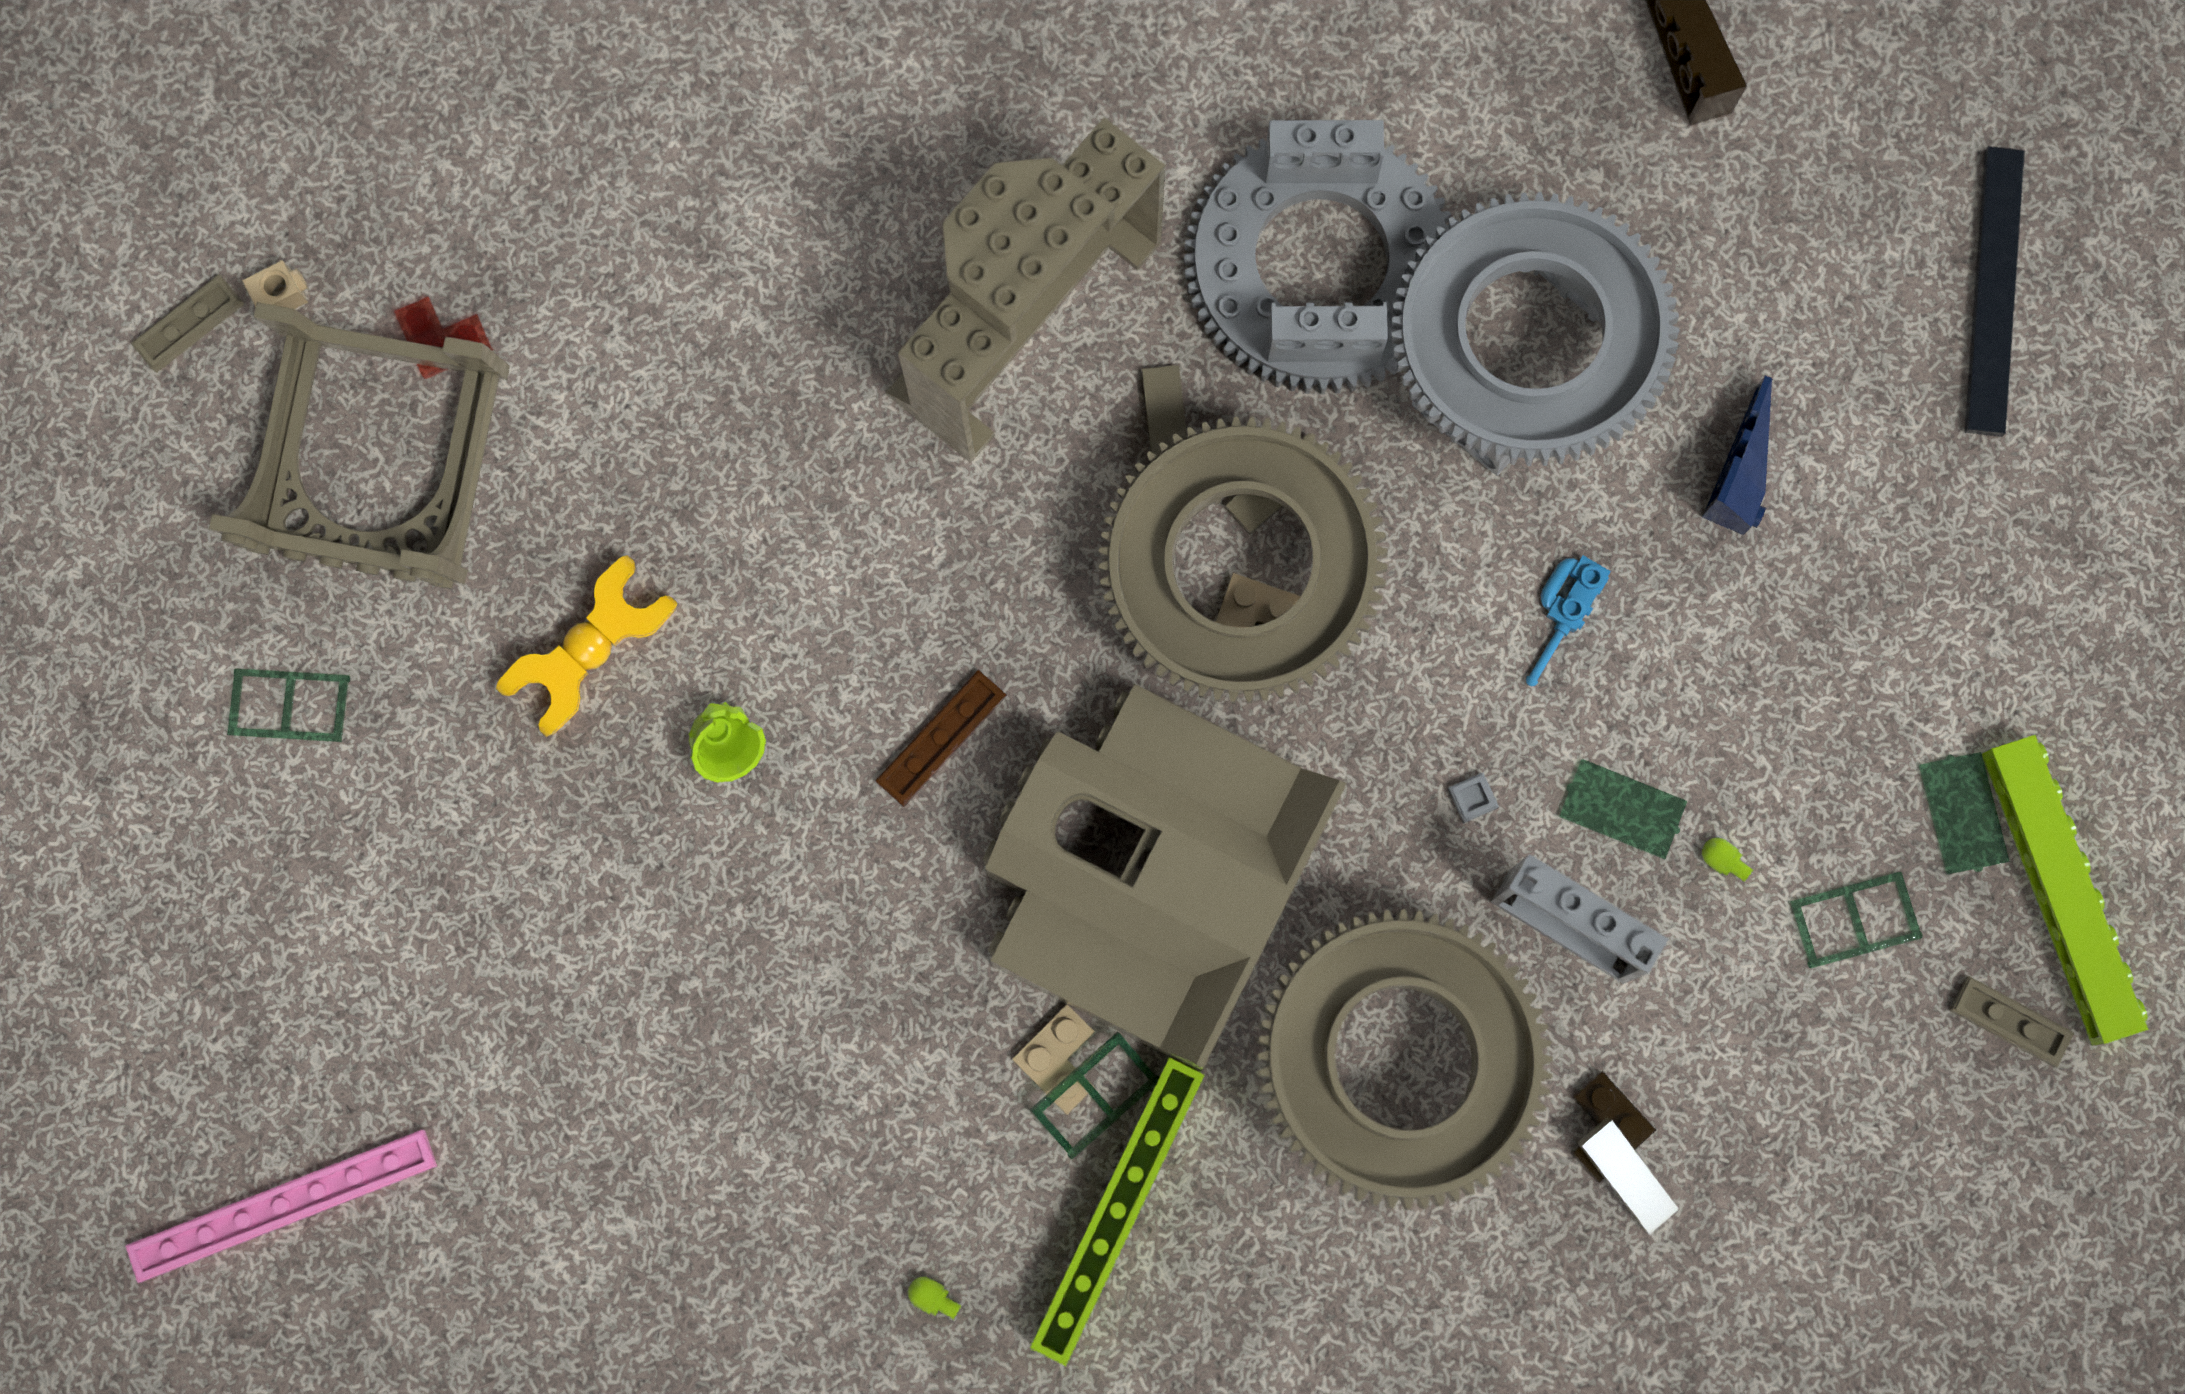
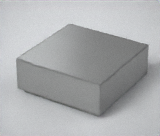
(1473, 797)

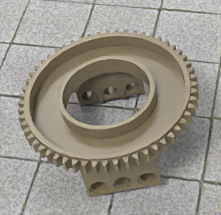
(1187, 482)
(1501, 1041)

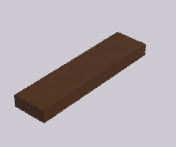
(941, 738)

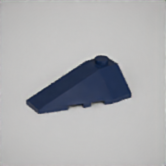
(1742, 480)

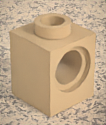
(261, 286)

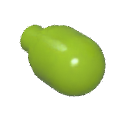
(1725, 858)
(932, 1297)

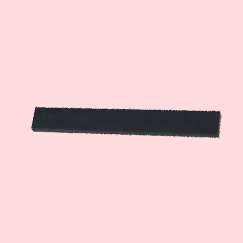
(1994, 291)

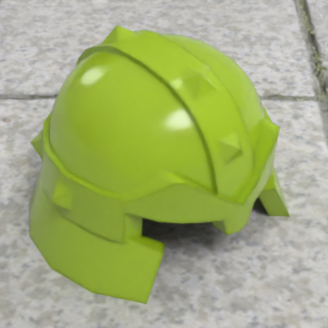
(725, 743)

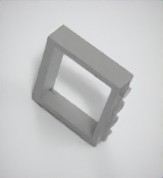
(1579, 919)

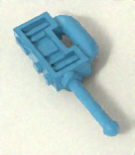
(1570, 611)

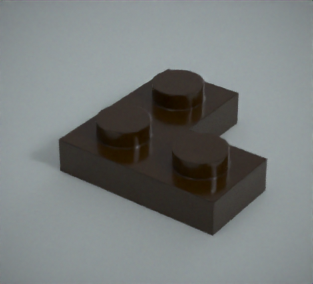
(1605, 1100)

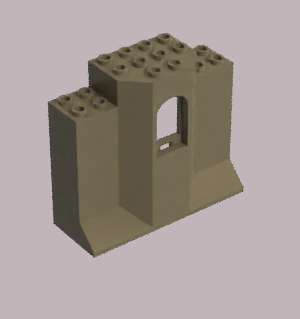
(1014, 259)
(1179, 939)

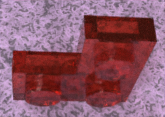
(423, 326)

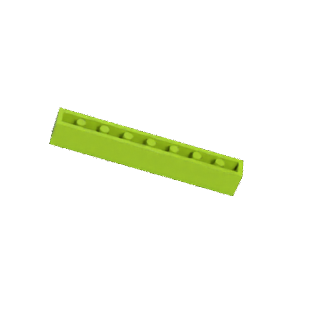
(2065, 891)
(1117, 1212)

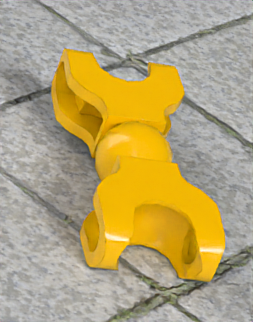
(586, 646)

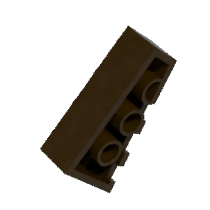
(1697, 58)

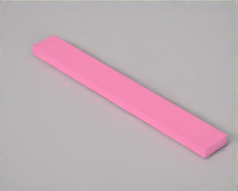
(281, 1206)

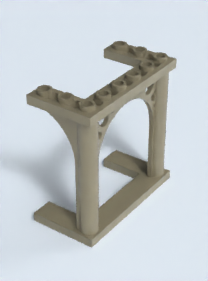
(261, 515)

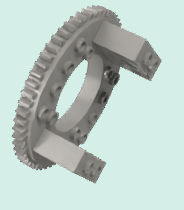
(1295, 165)
(1588, 264)

